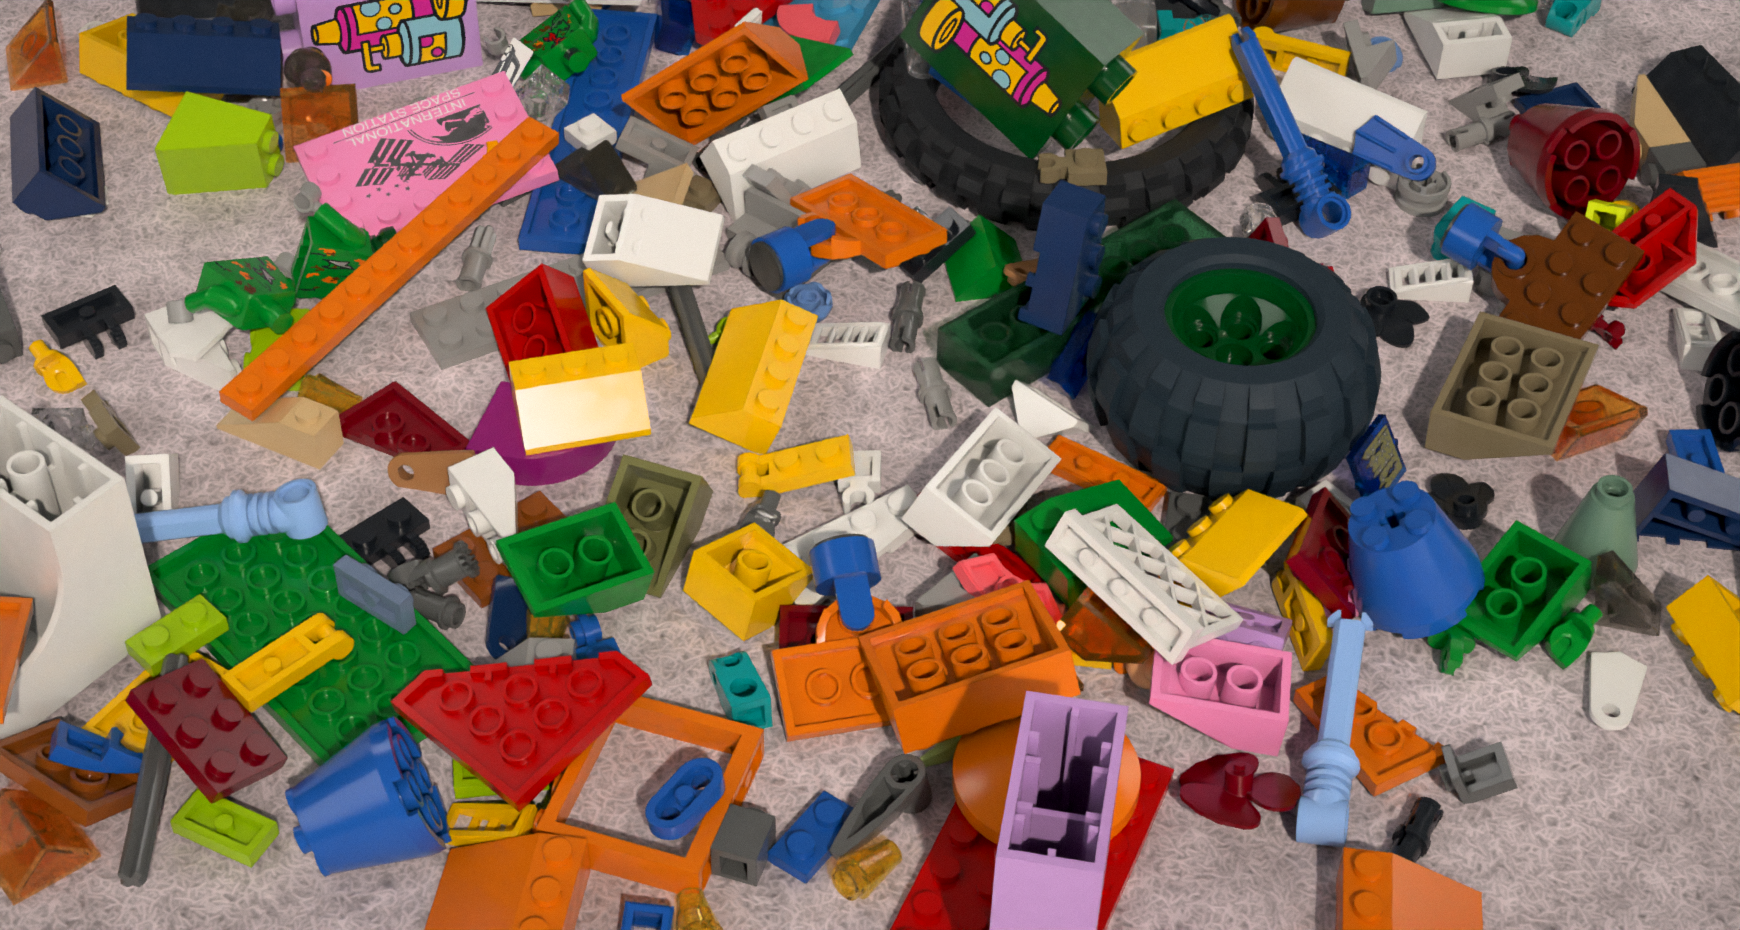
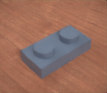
(375, 594)

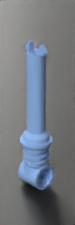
(290, 510)
(1331, 761)

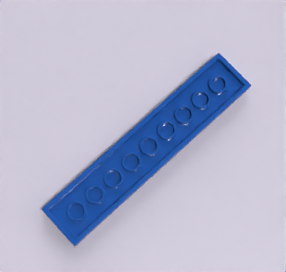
(558, 213)

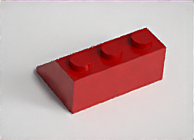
(540, 317)

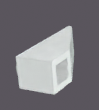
(211, 369)
(487, 496)

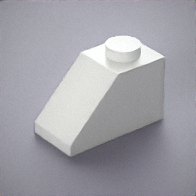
(153, 482)

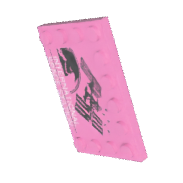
(404, 159)

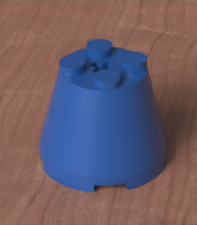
(1410, 563)
(370, 804)

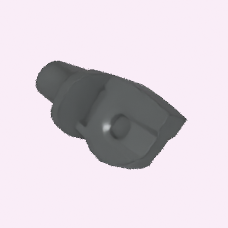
(765, 512)

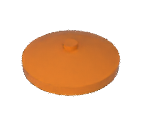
(984, 770)

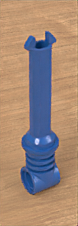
(1299, 162)

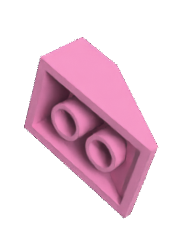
(1228, 693)

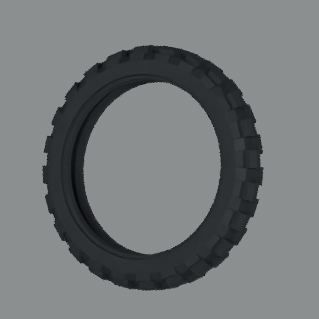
(1010, 186)

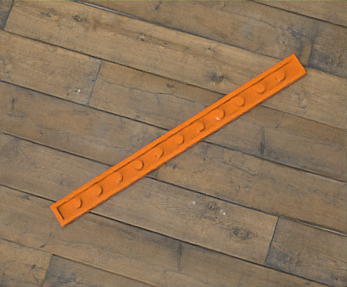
(387, 270)

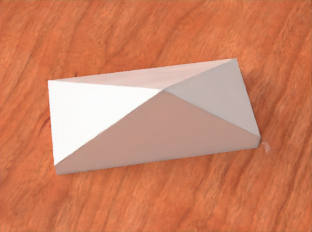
(1043, 415)

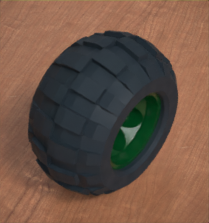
(1233, 367)

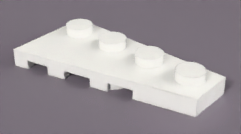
(877, 520)

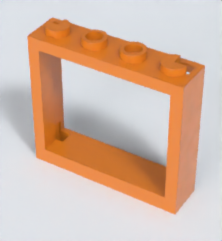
(642, 862)

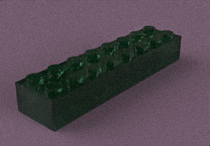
(994, 348)

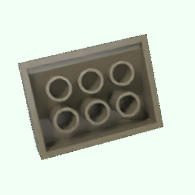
(1508, 391)

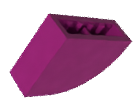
(501, 430)

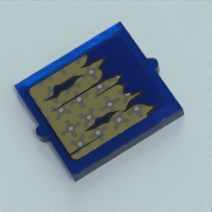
(1376, 458)

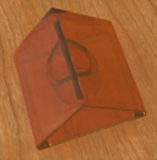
(37, 52)
(1597, 421)
(37, 845)

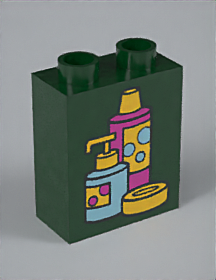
(1029, 62)

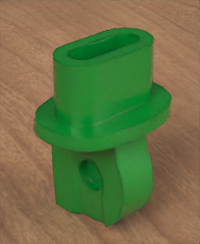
(1573, 635)
(1452, 644)

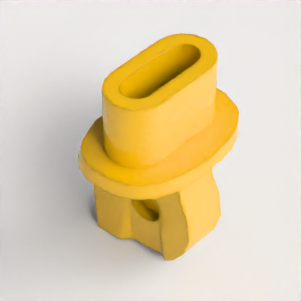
(56, 369)

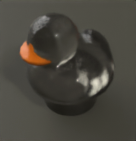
(308, 69)

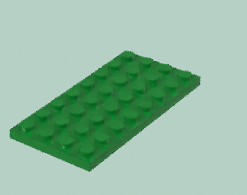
(278, 585)

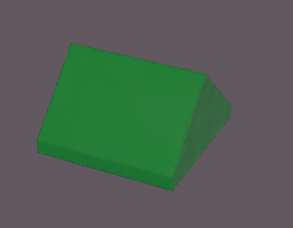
(979, 264)

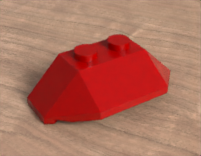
(1669, 238)

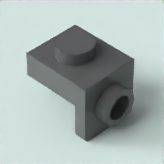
(1477, 773)

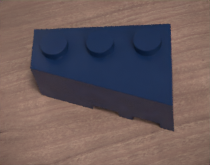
(1068, 259)
(1688, 504)

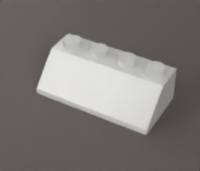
(1336, 106)
(802, 143)
(982, 485)

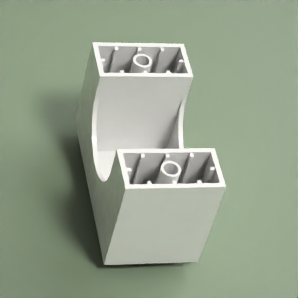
(77, 554)

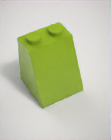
(217, 147)

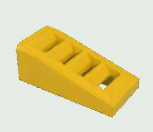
(496, 814)

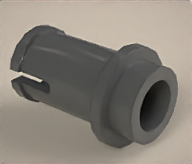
(444, 611)

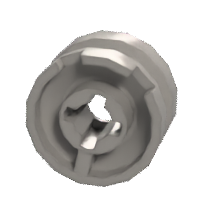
(1423, 197)

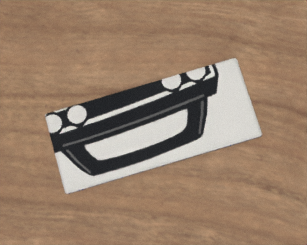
(514, 60)

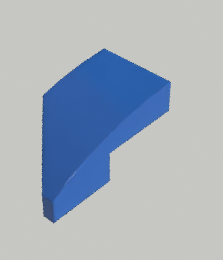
(92, 752)

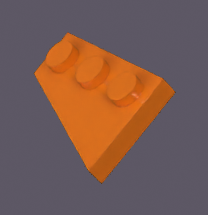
(1386, 748)

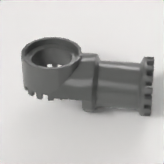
(437, 572)

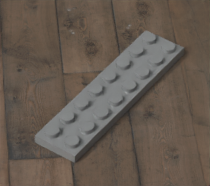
(461, 327)

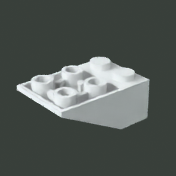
(1460, 41)
(652, 241)

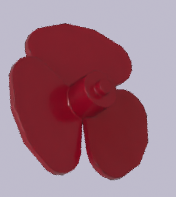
(1225, 789)

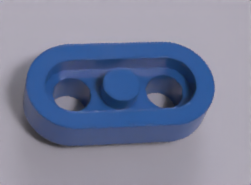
(678, 802)

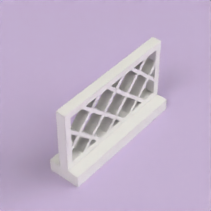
(1138, 598)

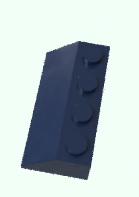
(203, 55)
(55, 159)

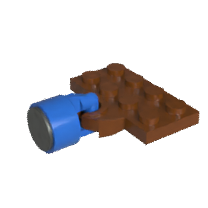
(1541, 280)

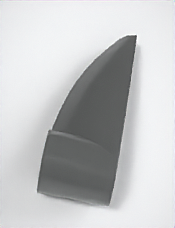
(896, 789)

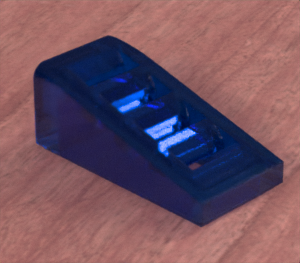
(674, 27)
(1351, 169)

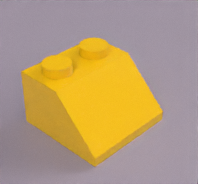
(624, 317)
(746, 579)

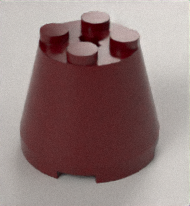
(1573, 154)

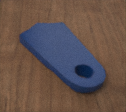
(1392, 150)

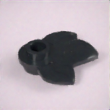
(1532, 84)
(1392, 316)
(1461, 502)

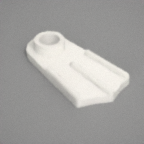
(195, 337)
(1614, 688)

